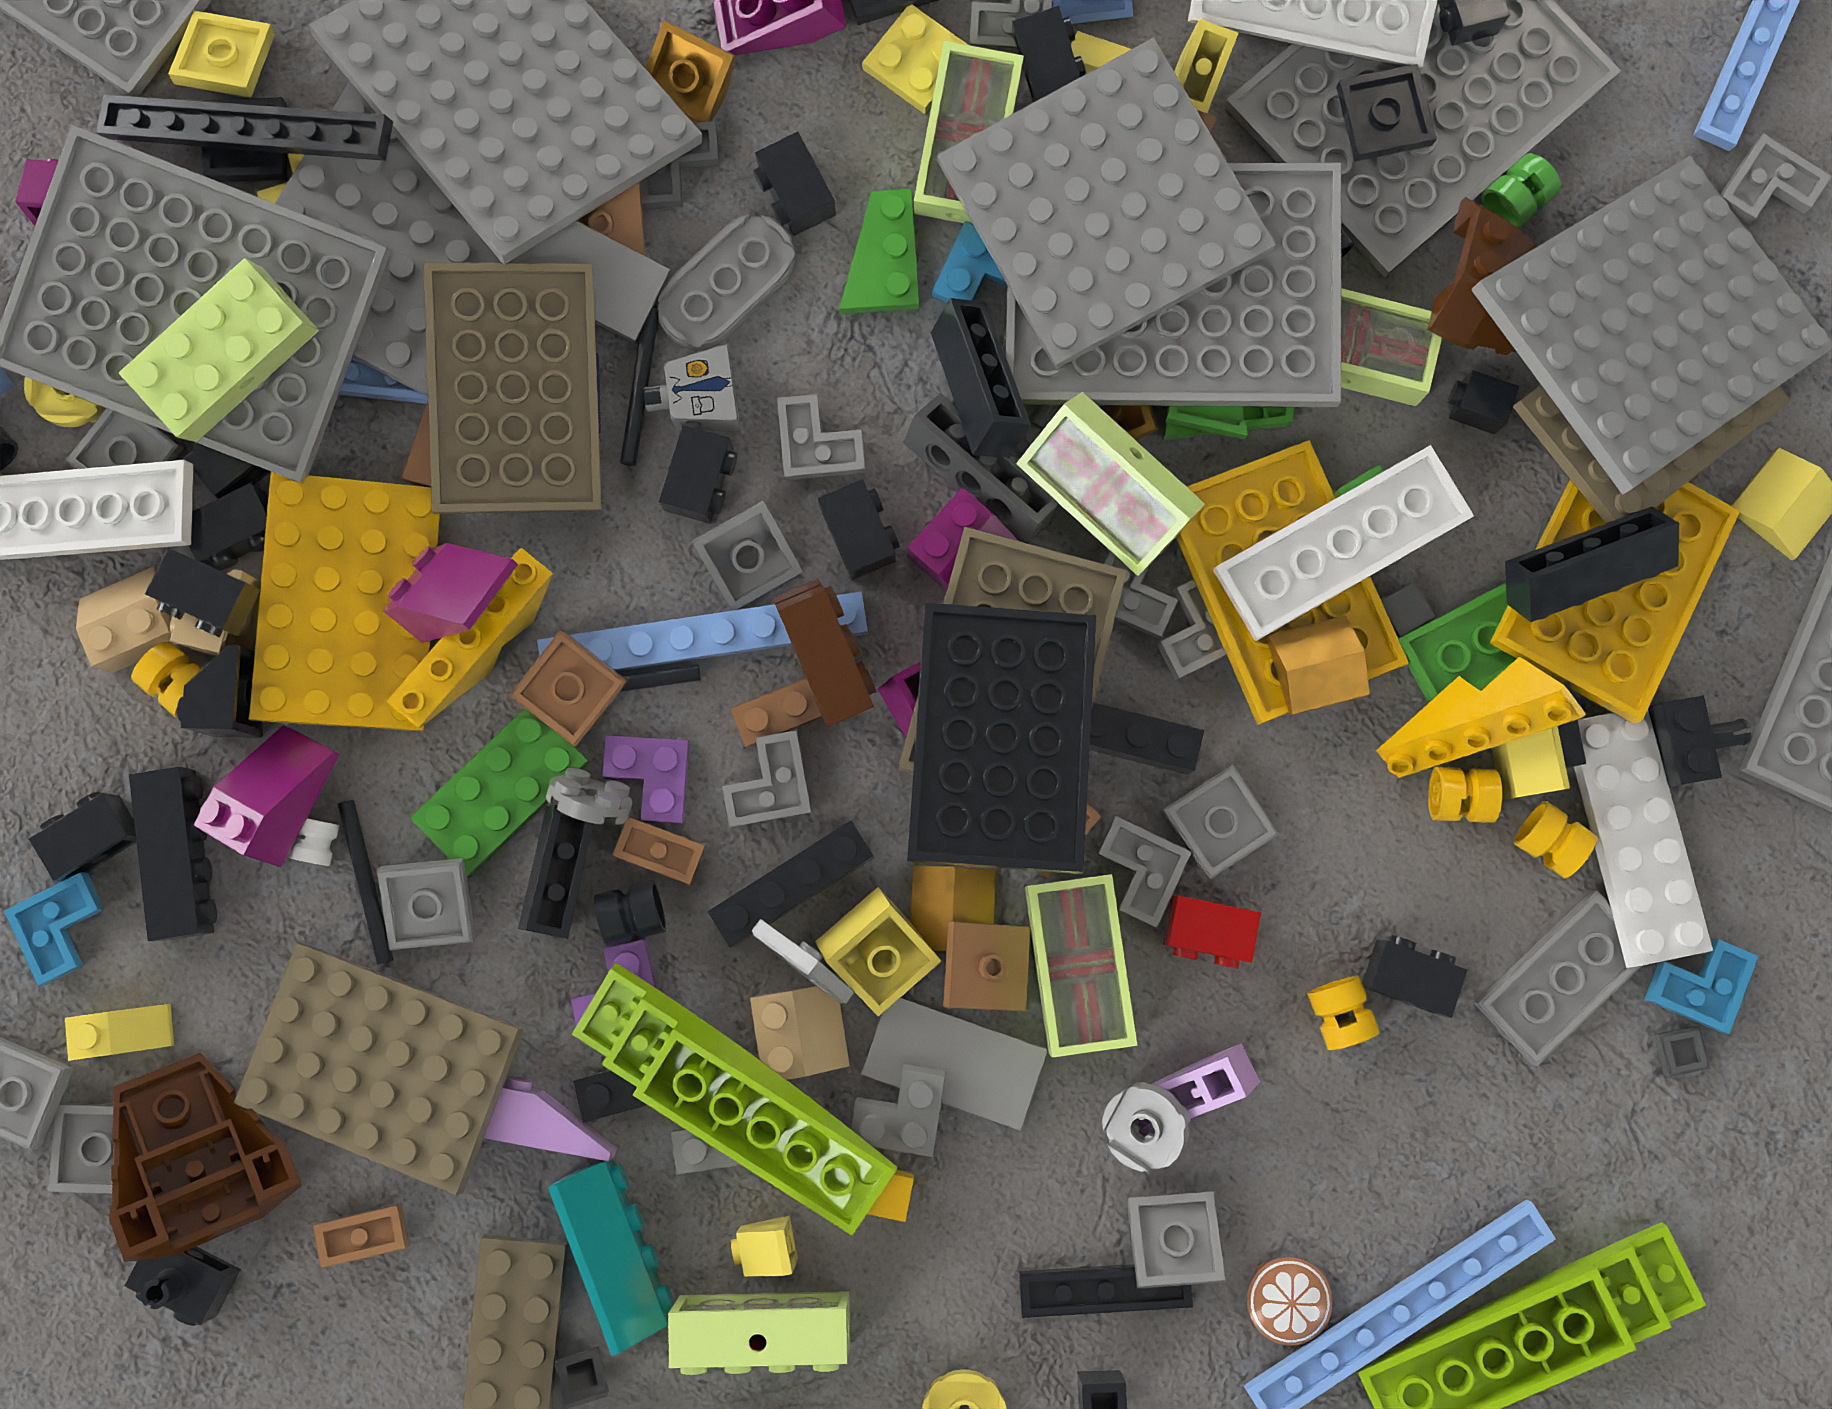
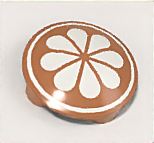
(1289, 1300)

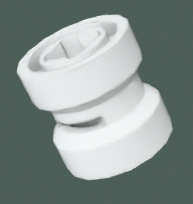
(314, 842)

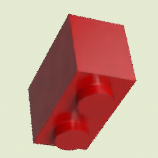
(1211, 930)

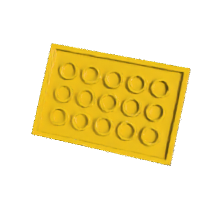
(1242, 511)
(324, 586)
(1625, 639)

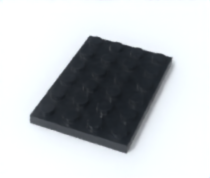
(1002, 738)

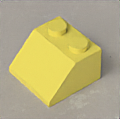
(877, 951)

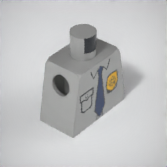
(698, 391)

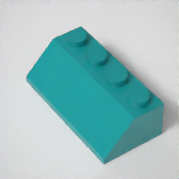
(612, 1253)

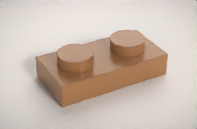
(776, 712)
(659, 850)
(361, 1235)

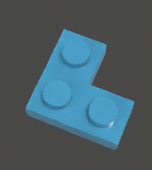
(966, 268)
(43, 923)
(1712, 995)

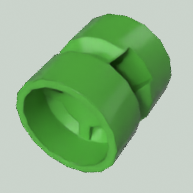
(1523, 189)

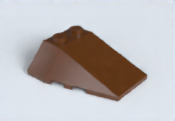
(1488, 246)
(189, 1161)

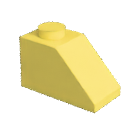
(1204, 62)
(119, 1031)
(765, 1248)

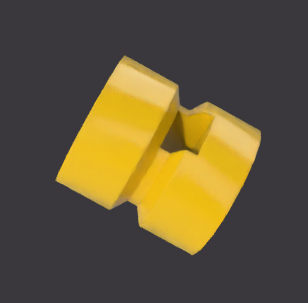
(164, 673)
(1468, 795)
(1561, 844)
(1339, 998)

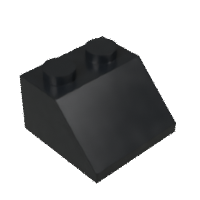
(220, 697)

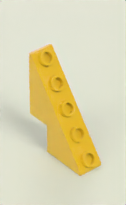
(469, 656)
(1472, 720)

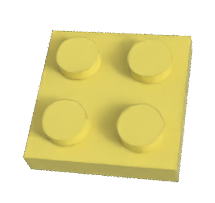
(222, 54)
(910, 57)

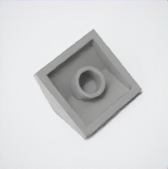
(747, 556)

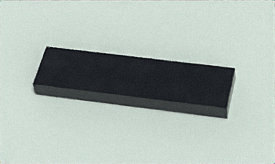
(1094, 1291)

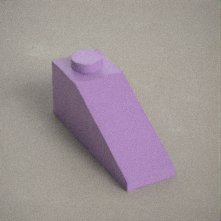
(1209, 1083)
(539, 1121)

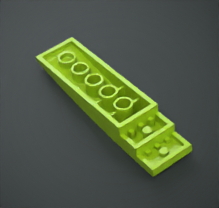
(732, 1100)
(1541, 1330)

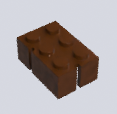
(826, 651)

